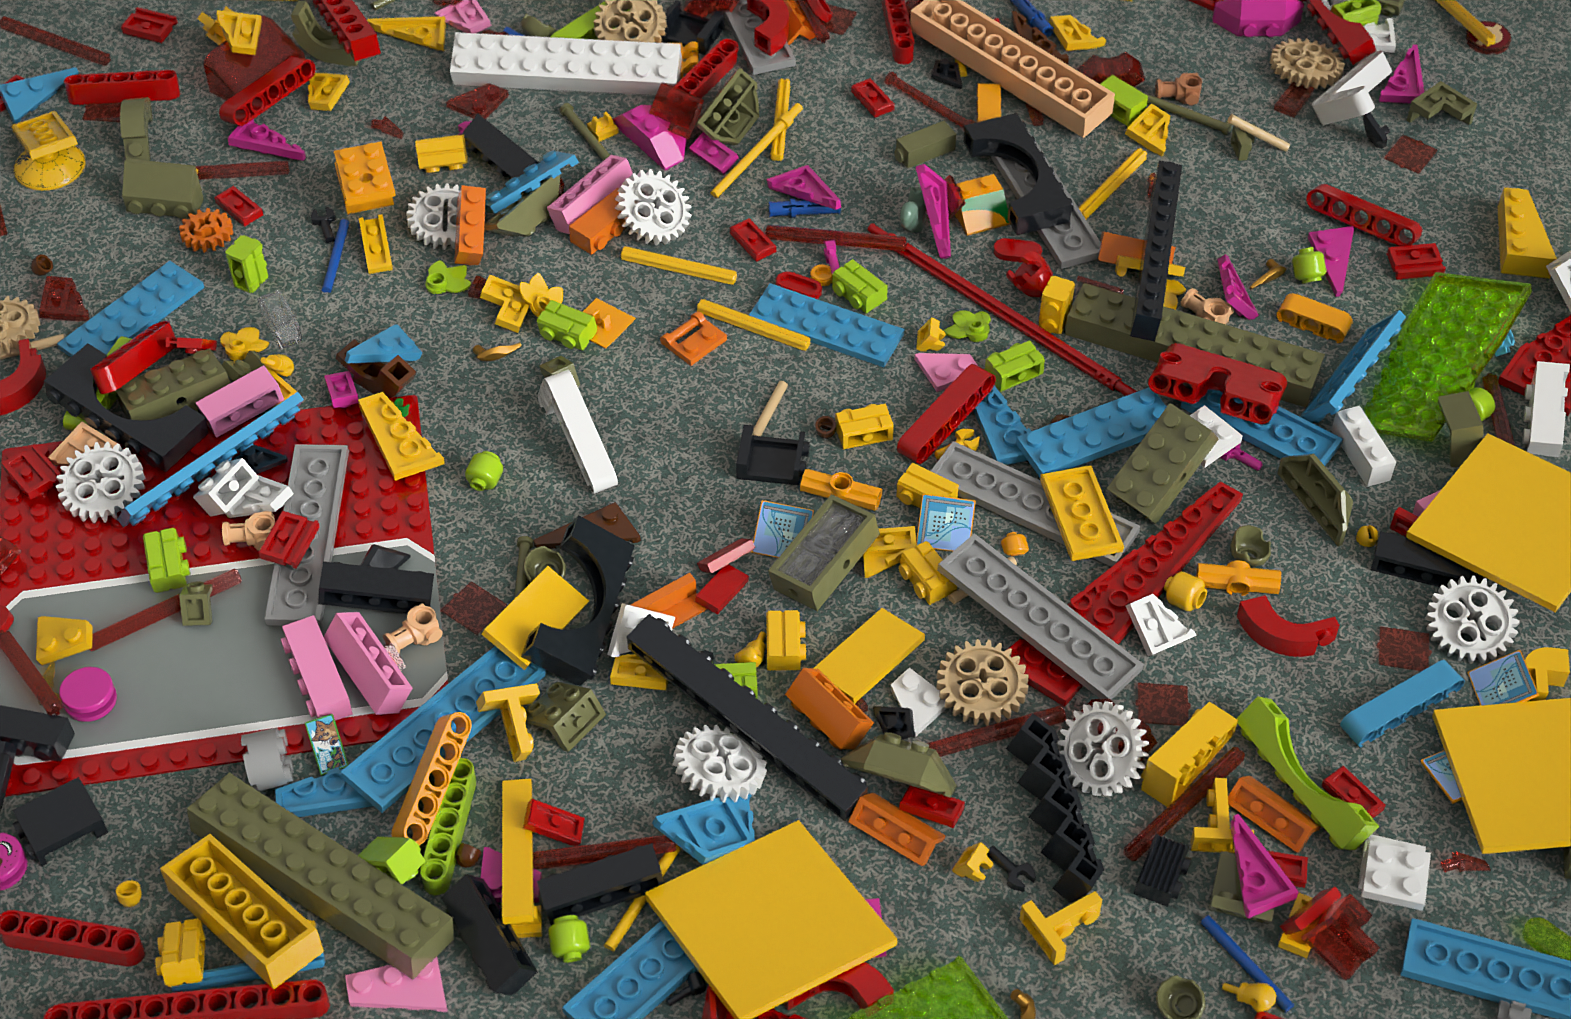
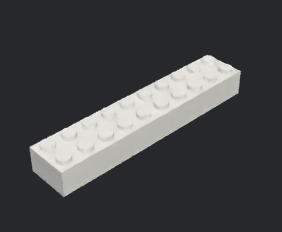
(564, 63)

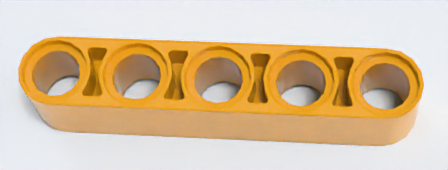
(442, 771)

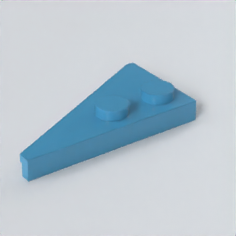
(26, 94)
(385, 347)

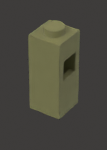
(925, 144)

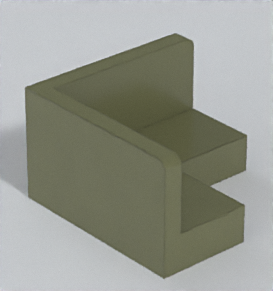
(1442, 97)
(1464, 425)

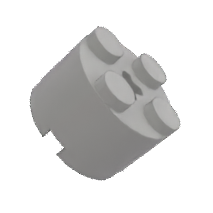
(267, 759)

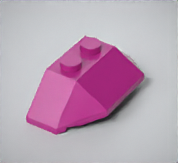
(1258, 16)
(652, 136)

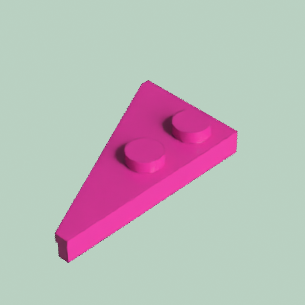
(1406, 81)
(264, 140)
(1234, 290)
(1260, 877)

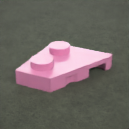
(465, 16)
(943, 368)

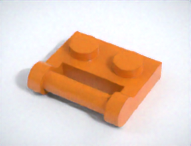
(697, 344)

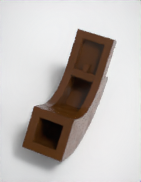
(377, 376)

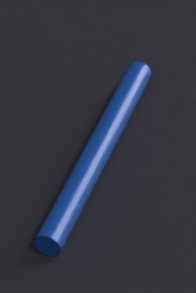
(335, 256)
(1244, 961)

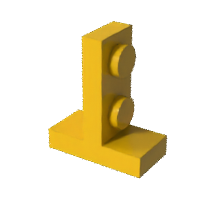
(513, 715)
(1218, 834)
(1060, 925)

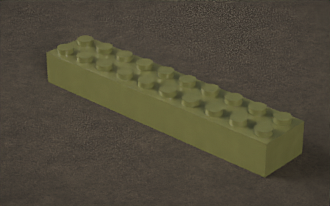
(1107, 317)
(323, 875)

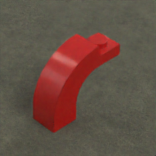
(774, 32)
(25, 382)
(1280, 635)
(860, 983)

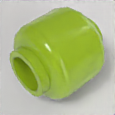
(1309, 265)
(1483, 402)
(484, 471)
(569, 938)

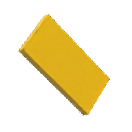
(44, 135)
(1081, 513)
(544, 601)
(870, 654)

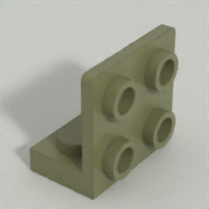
(566, 712)
(1227, 894)

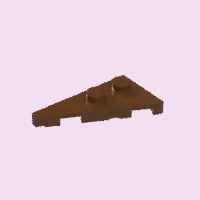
(1035, 36)
(609, 518)

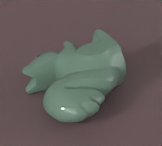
(912, 212)

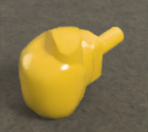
(279, 364)
(753, 651)
(1258, 995)

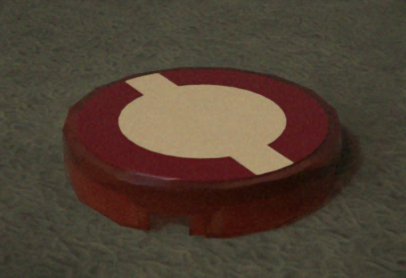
(1502, 39)

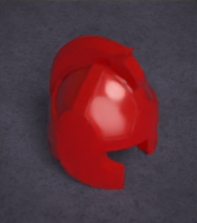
(1032, 275)

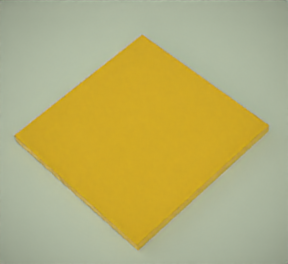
(1505, 521)
(1512, 771)
(770, 921)

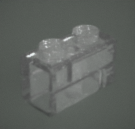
(280, 319)

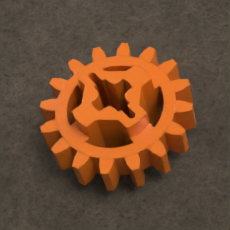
(206, 230)

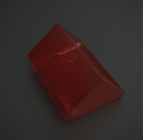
(232, 72)

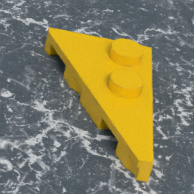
(419, 30)

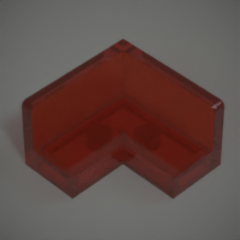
(677, 108)
(1338, 936)

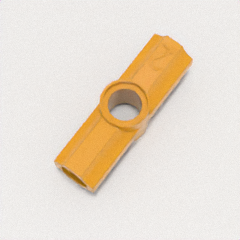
(841, 486)
(1239, 578)

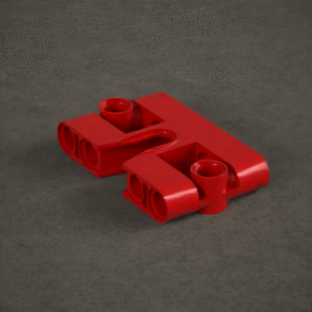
(1253, 385)

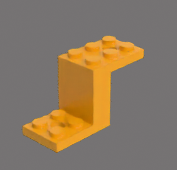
(364, 177)

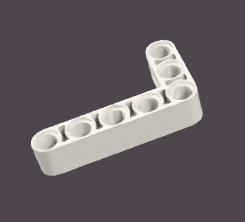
(1350, 94)
(562, 396)

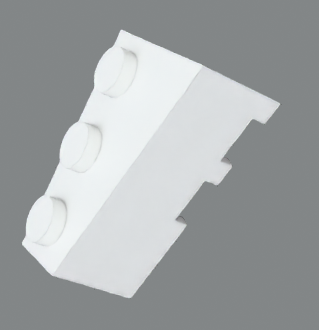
(1546, 409)

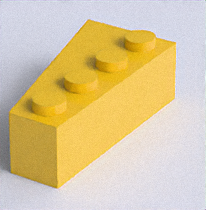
(1522, 237)
(1187, 753)

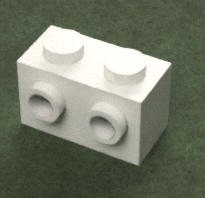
(226, 487)

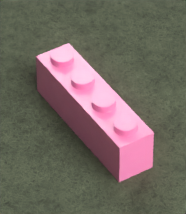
(589, 191)
(367, 663)
(316, 668)

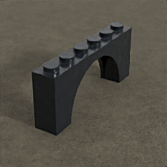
(1009, 139)
(158, 441)
(605, 561)

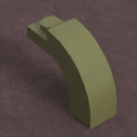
(316, 39)
(134, 120)

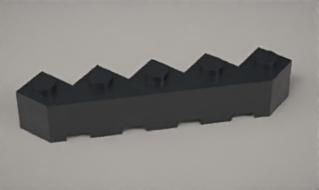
(1058, 809)

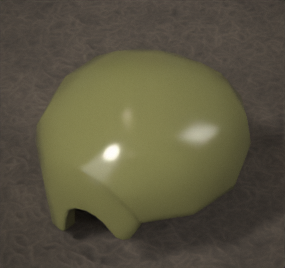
(535, 28)
(1250, 540)
(539, 559)
(1181, 993)

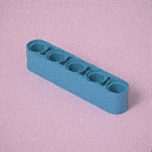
(1401, 702)

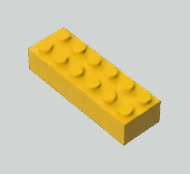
(242, 910)

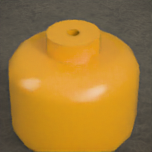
(1014, 544)

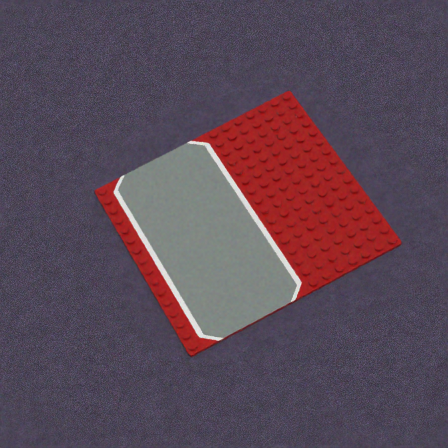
(202, 687)

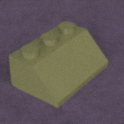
(161, 188)

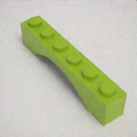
(1269, 730)

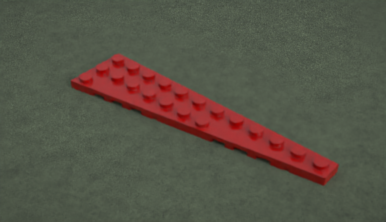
(1131, 579)

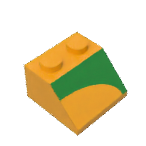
(984, 205)

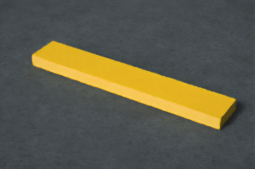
(516, 853)

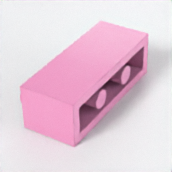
(240, 401)

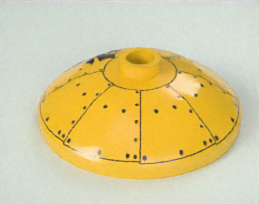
(50, 170)

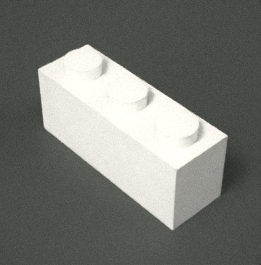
(1363, 446)

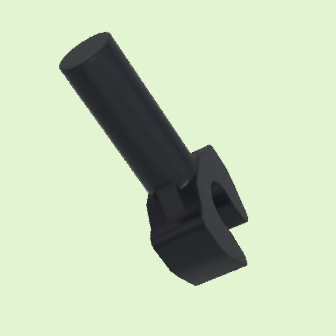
(324, 222)
(1012, 869)

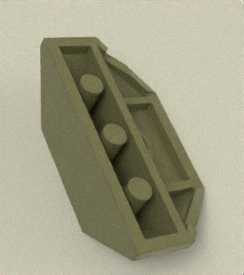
(731, 110)
(526, 213)
(1318, 493)
(902, 762)

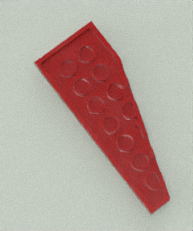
(1548, 347)

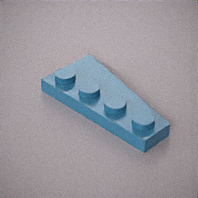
(529, 181)
(1000, 428)
(320, 795)

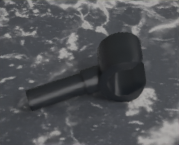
(696, 986)

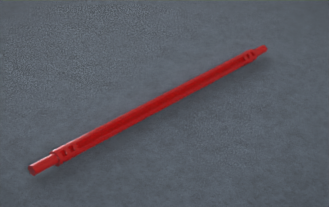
(1010, 316)

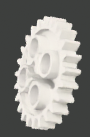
(653, 207)
(426, 216)
(100, 482)
(1494, 610)
(719, 764)
(1120, 765)

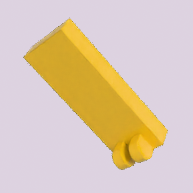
(375, 244)
(1125, 262)

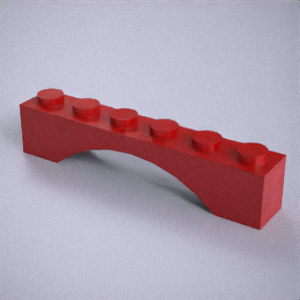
(1350, 36)

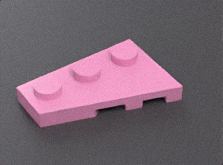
(392, 989)

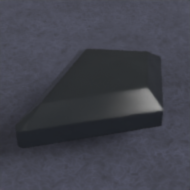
(947, 72)
(1374, 132)
(261, 459)
(384, 557)
(895, 720)

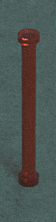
(892, 78)

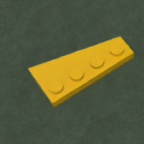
(398, 439)

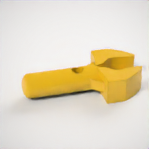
(961, 435)

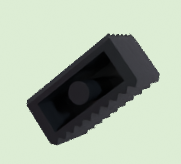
(1162, 870)

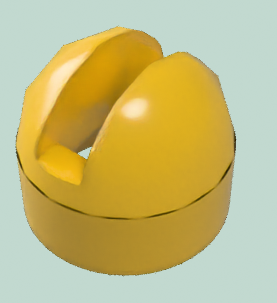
(1363, 537)
(129, 893)

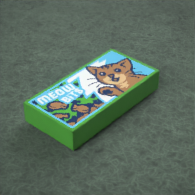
(326, 744)

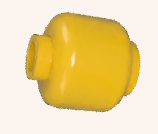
(1185, 591)

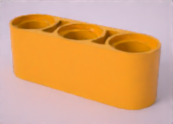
(988, 101)
(1315, 317)

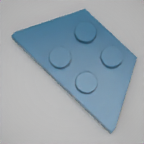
(709, 827)

